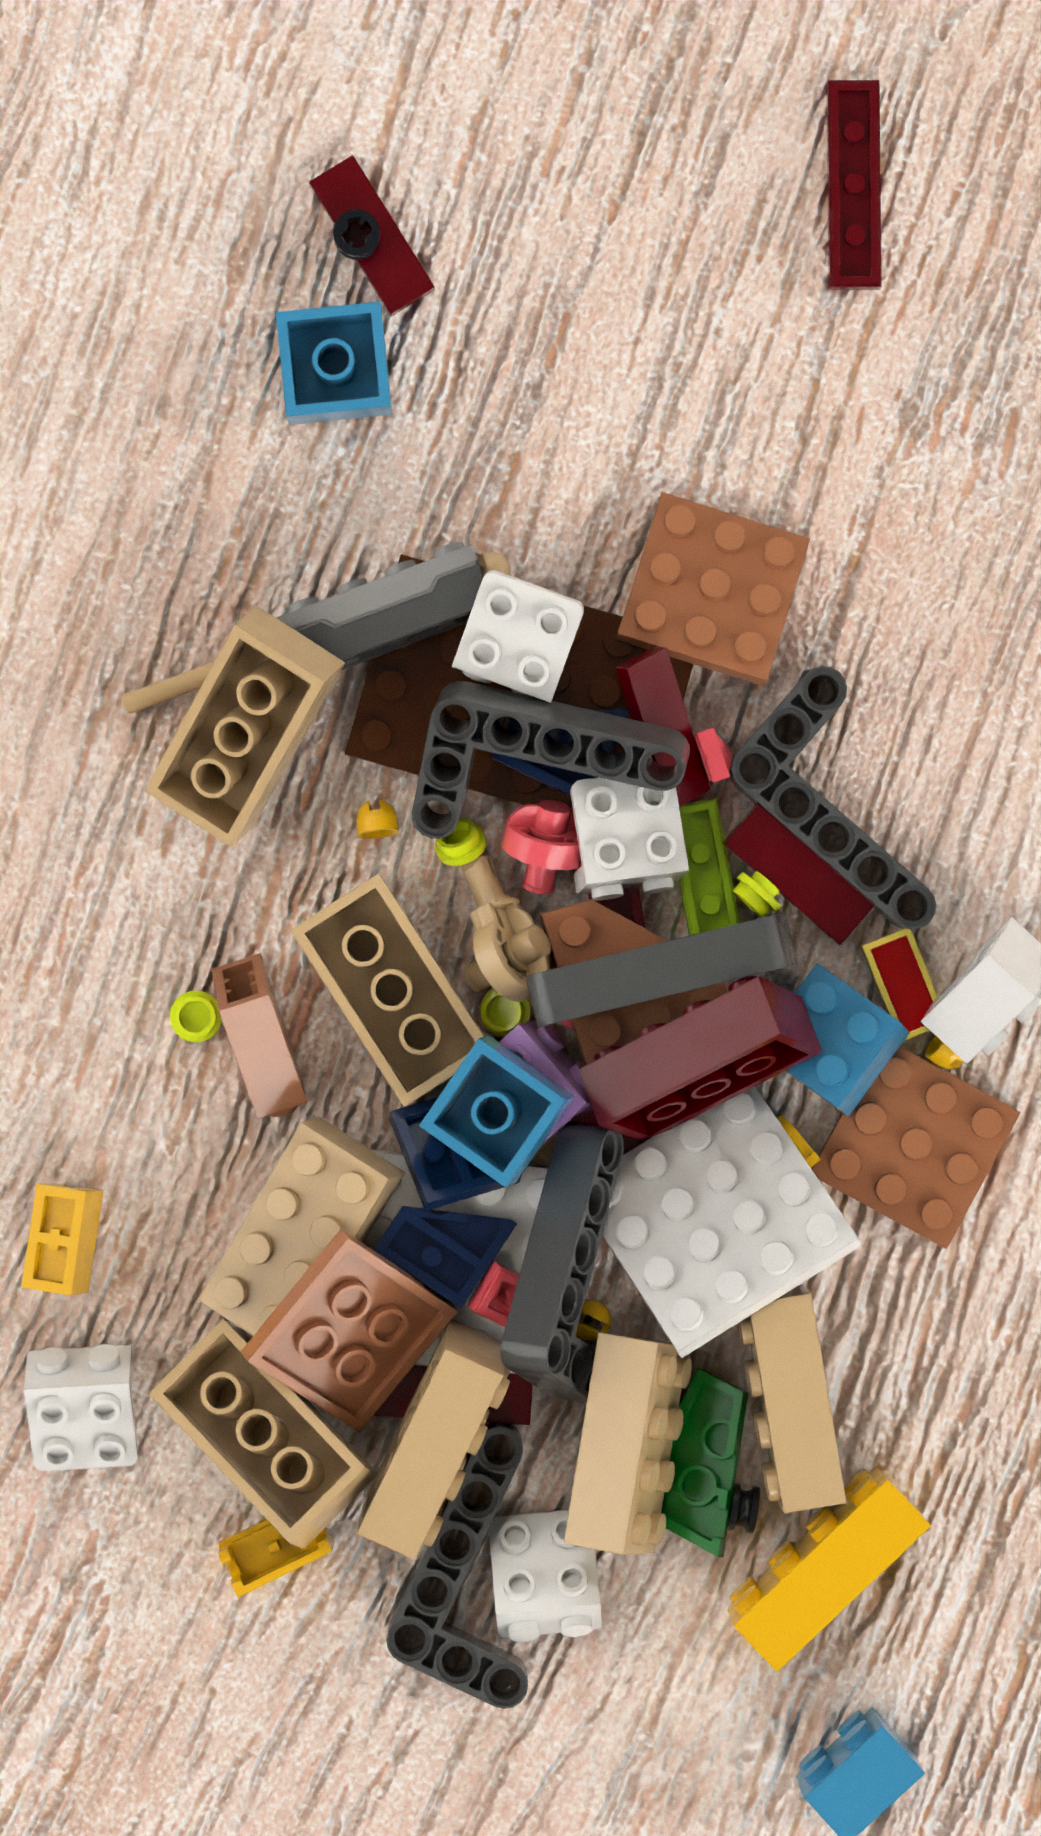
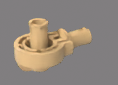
(503, 938)

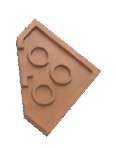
(595, 931)

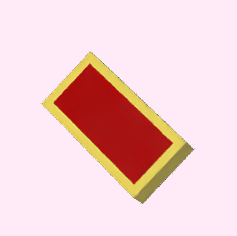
(901, 978)

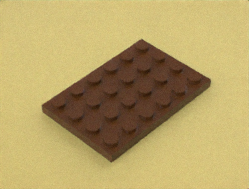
(407, 682)

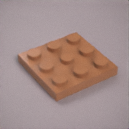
(713, 589)
(917, 1146)
(349, 1330)

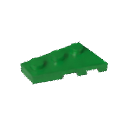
(706, 1462)

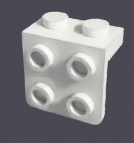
(518, 635)
(626, 838)
(81, 1407)
(541, 1580)

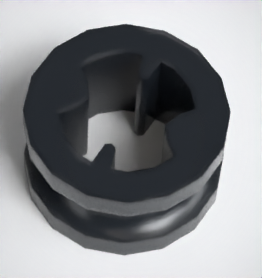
(342, 229)
(744, 1508)

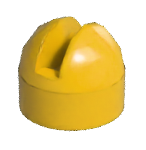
(376, 823)
(942, 1055)
(597, 1311)

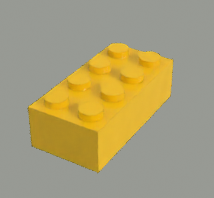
(825, 1567)

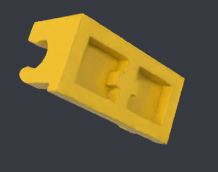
(62, 1239)
(263, 1555)

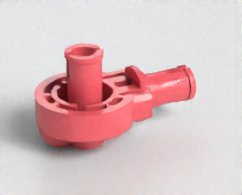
(543, 839)

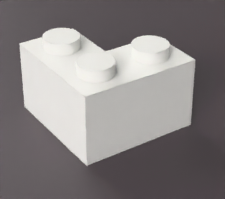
(989, 994)

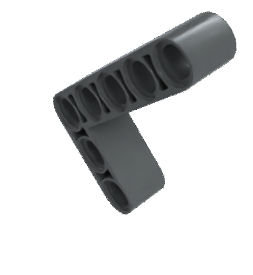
(534, 744)
(818, 809)
(661, 969)
(560, 1261)
(453, 1570)

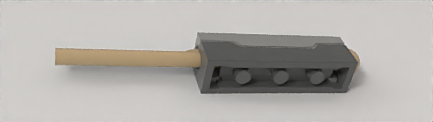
(371, 616)

